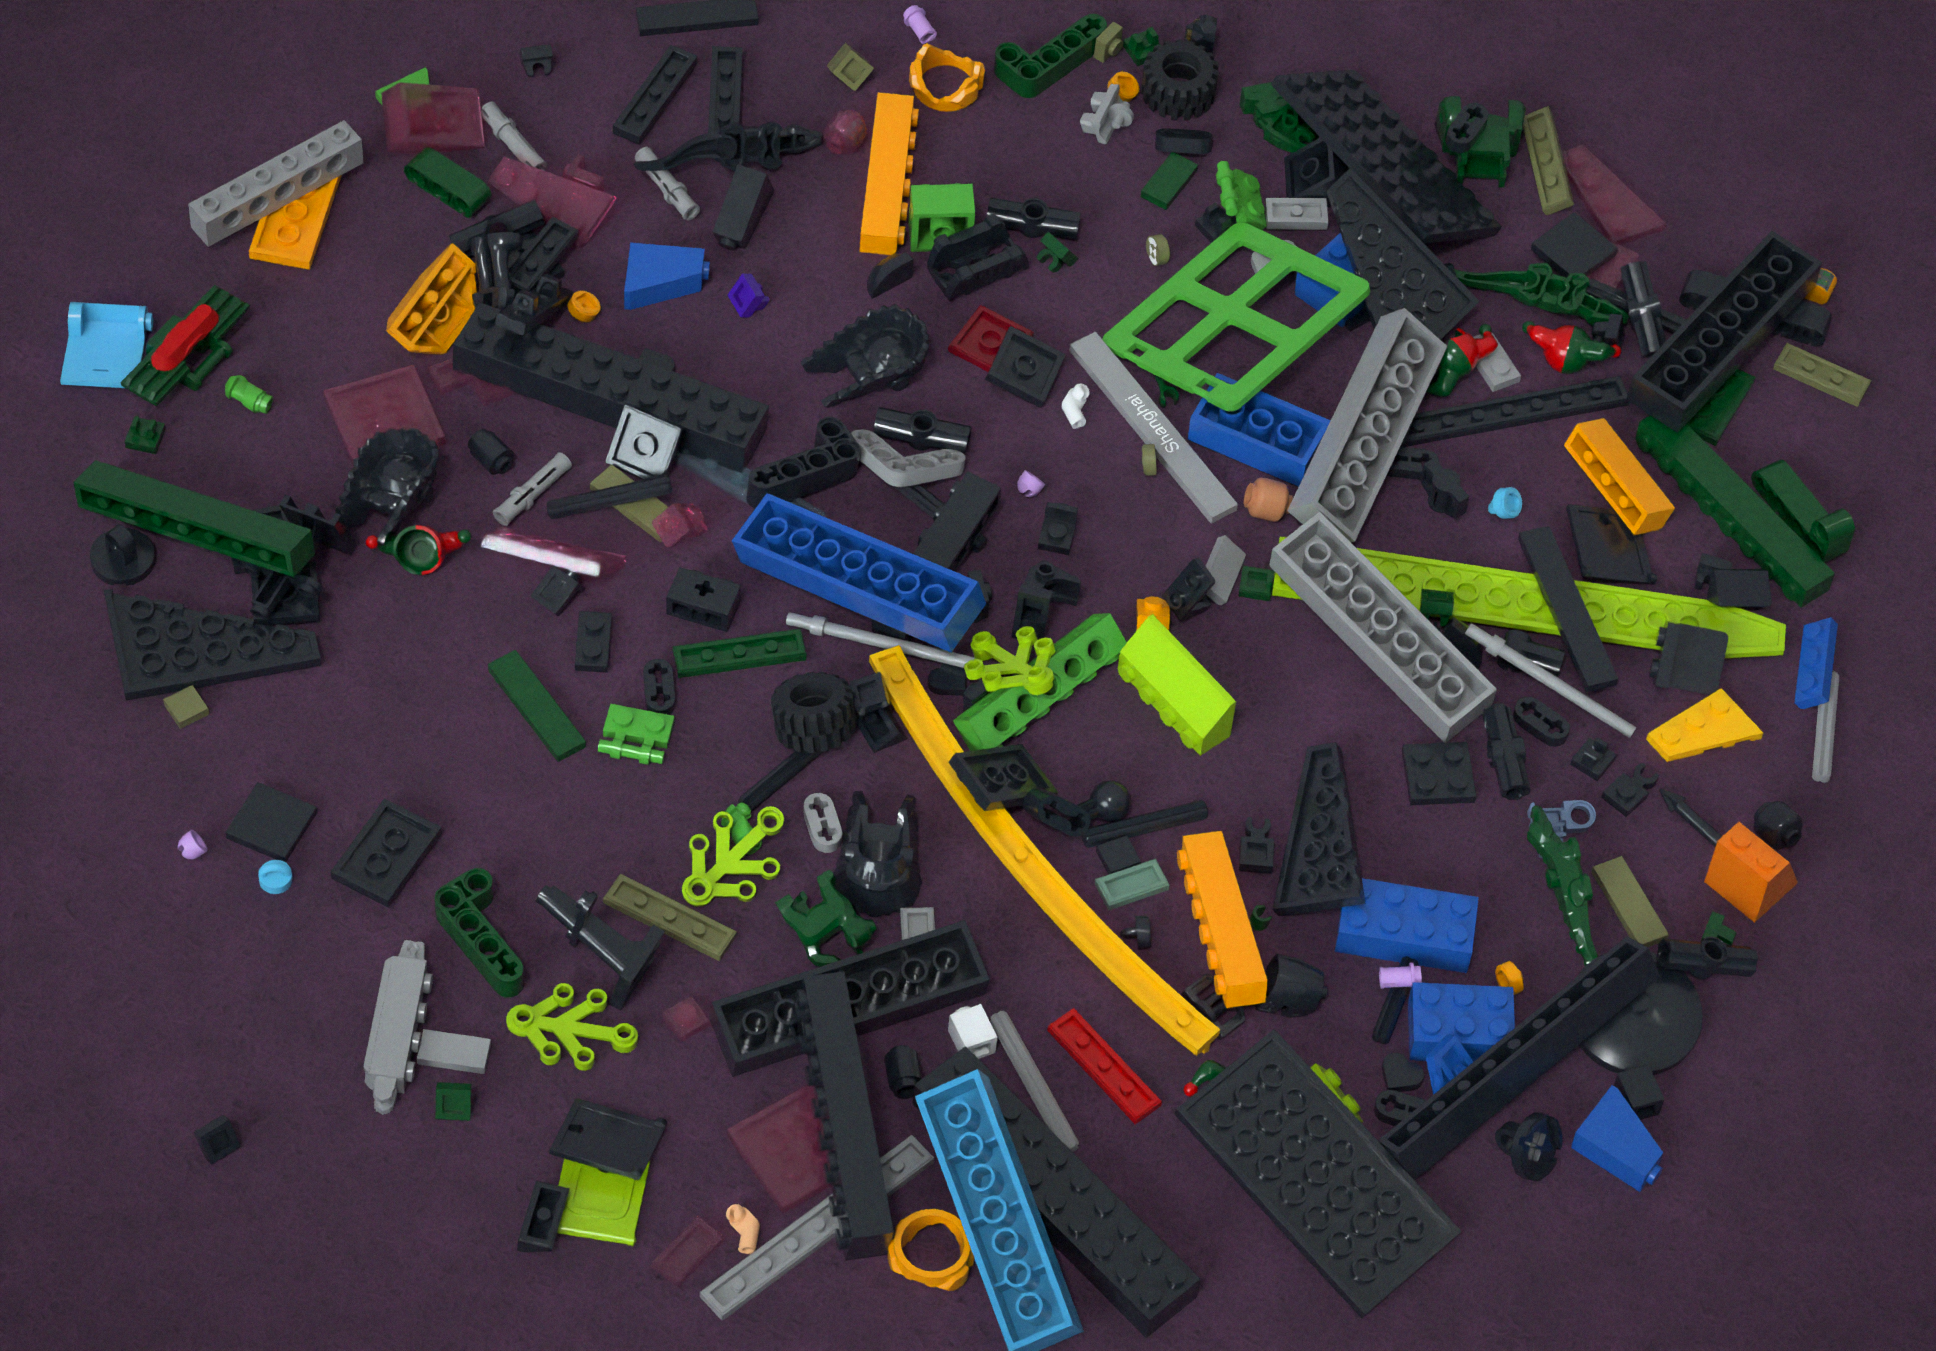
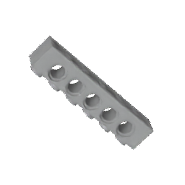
(275, 183)

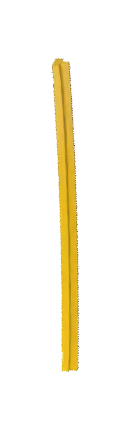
(1033, 869)

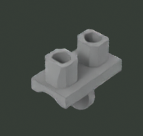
(1109, 115)

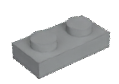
(1296, 213)
(1498, 369)

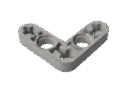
(907, 470)

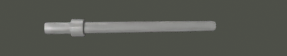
(820, 626)
(1496, 646)

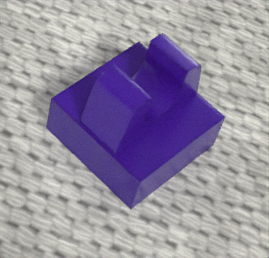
(747, 296)

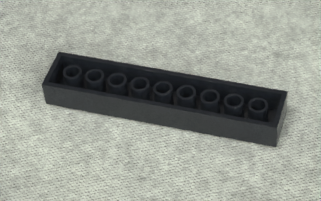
(602, 380)
(1084, 1215)

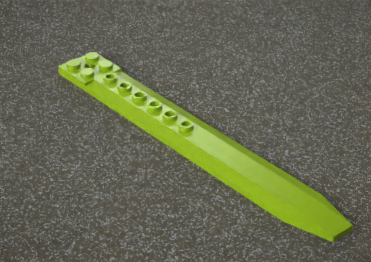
(1617, 612)

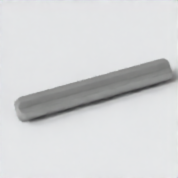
(1825, 734)

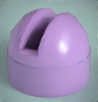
(1029, 484)
(192, 845)

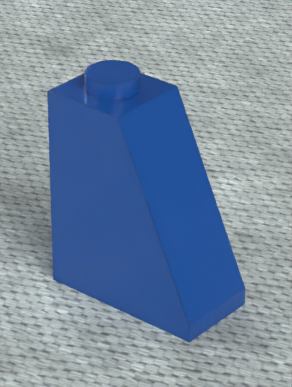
(662, 273)
(1619, 1142)

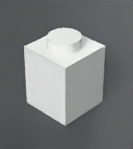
(972, 1029)

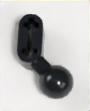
(1107, 801)

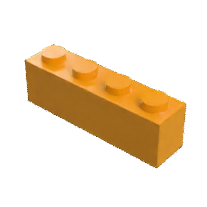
(1619, 476)

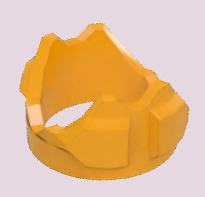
(931, 57)
(906, 1229)

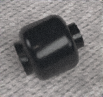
(1778, 824)

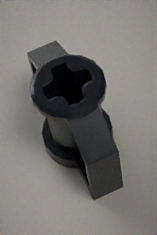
(1444, 489)
(1205, 1006)

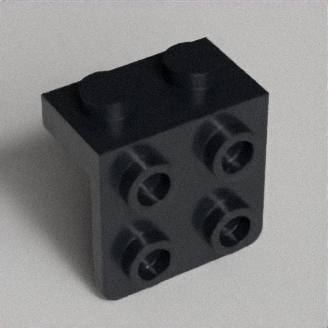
(1689, 658)

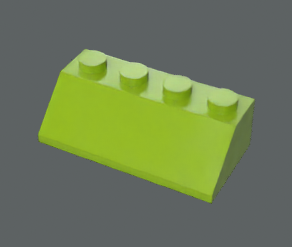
(1177, 686)

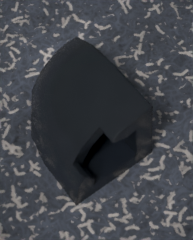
(889, 273)
(1471, 649)

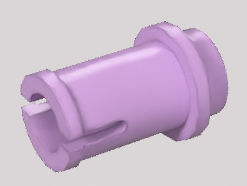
(920, 25)
(1399, 976)

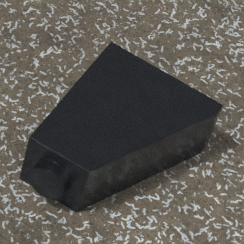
(742, 207)

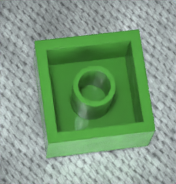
(938, 211)

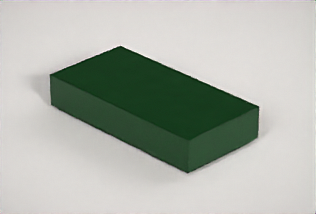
(1169, 180)

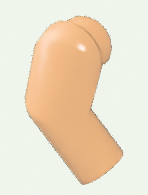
(746, 1225)

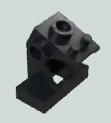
(1042, 586)

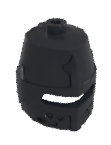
(1292, 987)

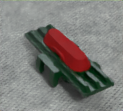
(178, 338)

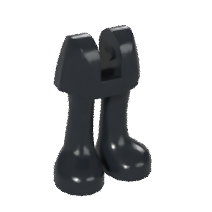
(494, 252)

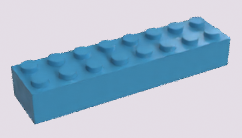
(999, 1213)

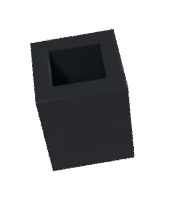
(1640, 1090)

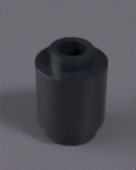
(491, 452)
(902, 1070)

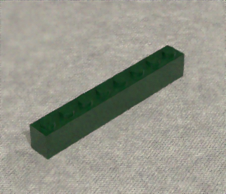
(1736, 510)
(194, 518)

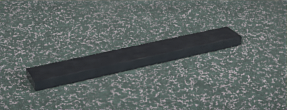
(1516, 410)

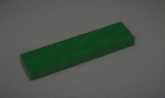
(739, 653)
(536, 706)

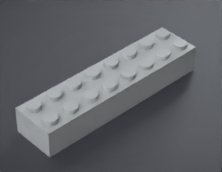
(1369, 423)
(1382, 627)

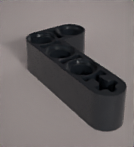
(827, 464)

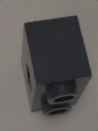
(703, 599)

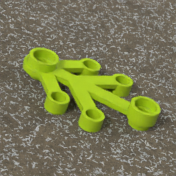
(1034, 679)
(730, 861)
(567, 1027)

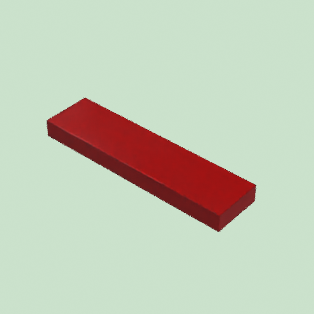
(1104, 1066)

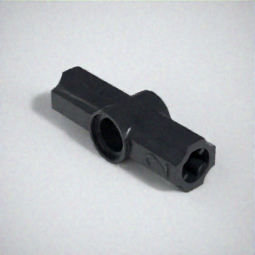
(1036, 218)
(515, 220)
(1643, 307)
(922, 430)
(1506, 752)
(1706, 957)

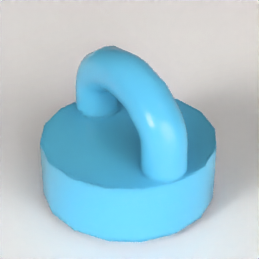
(1506, 503)
(275, 876)

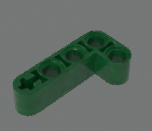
(1035, 73)
(1785, 493)
(484, 938)

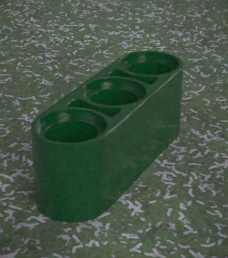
(448, 181)

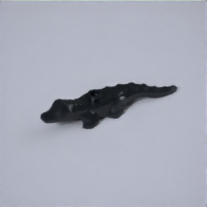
(740, 145)

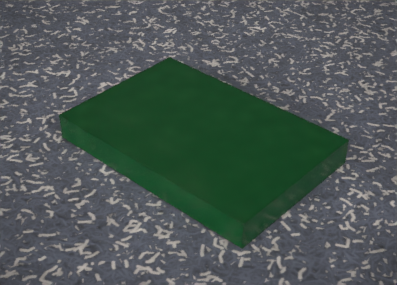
(1720, 409)

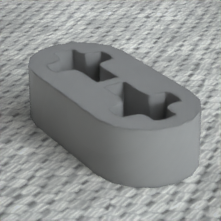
(829, 821)

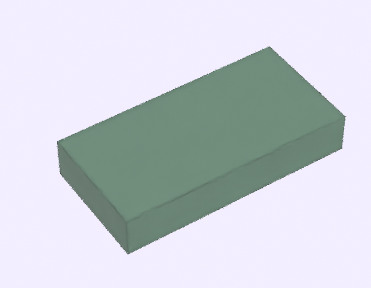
(1131, 884)

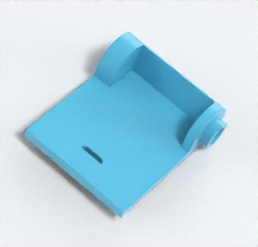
(104, 343)

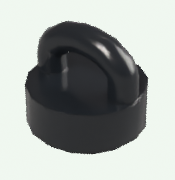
(1140, 931)

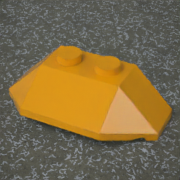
(436, 304)

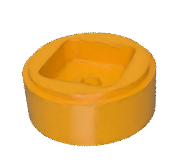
(1128, 85)
(584, 306)
(1509, 976)

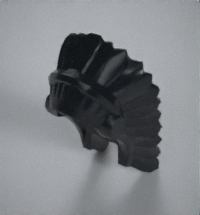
(879, 352)
(391, 477)
(879, 860)

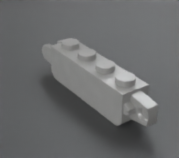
(396, 1023)

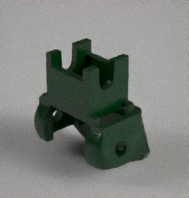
(1494, 146)

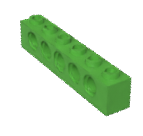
(977, 722)

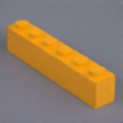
(887, 174)
(1222, 919)

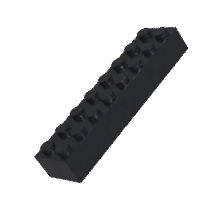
(1724, 331)
(882, 988)
(844, 1116)

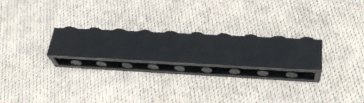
(1521, 1057)

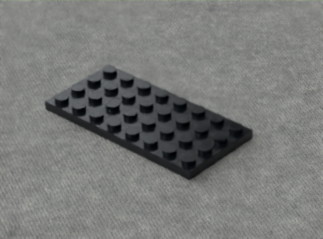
(1386, 155)
(1317, 1173)

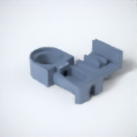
(1566, 822)

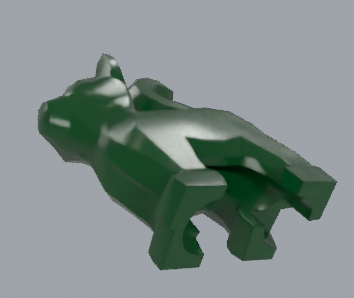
(824, 920)

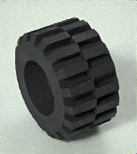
(1175, 96)
(813, 712)

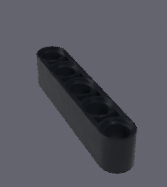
(1804, 324)

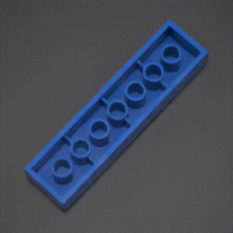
(859, 572)

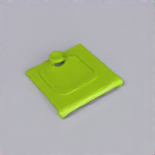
(601, 1203)

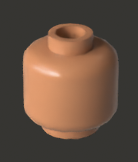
(1267, 499)

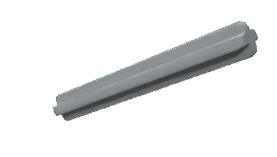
(1033, 1079)

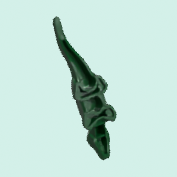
(1546, 291)
(1566, 879)

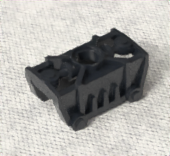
(969, 255)

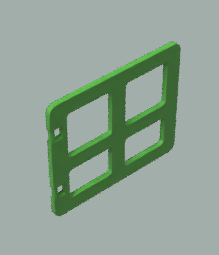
(1235, 311)

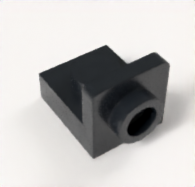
(1058, 528)
(557, 589)

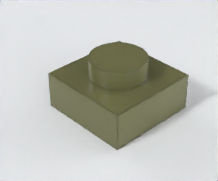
(1108, 42)

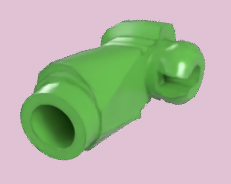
(249, 395)
(740, 824)

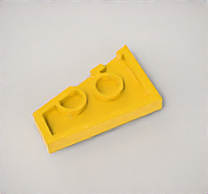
(1704, 726)

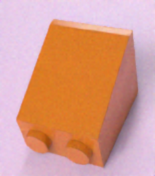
(1749, 872)

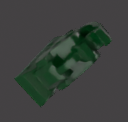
(1275, 117)

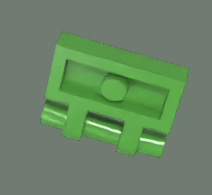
(1240, 195)
(638, 727)

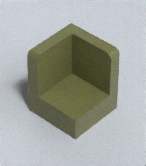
(850, 66)

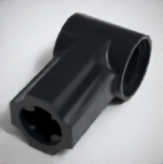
(1543, 655)

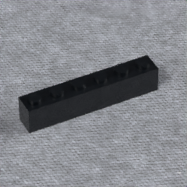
(954, 530)

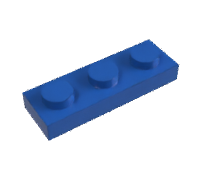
(1816, 663)

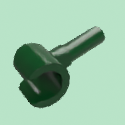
(1166, 391)
(1256, 922)

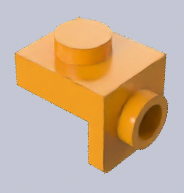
(1154, 606)

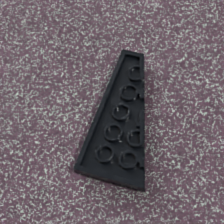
(1321, 848)

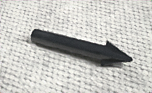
(1676, 803)

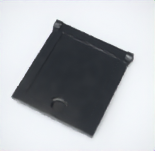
(1608, 546)
(608, 1140)

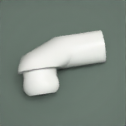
(1073, 404)

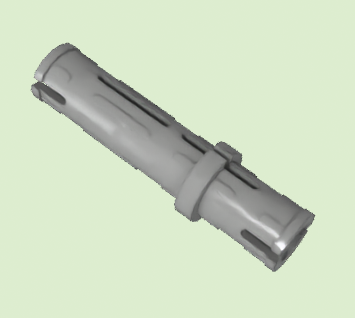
(506, 131)
(674, 191)
(508, 510)

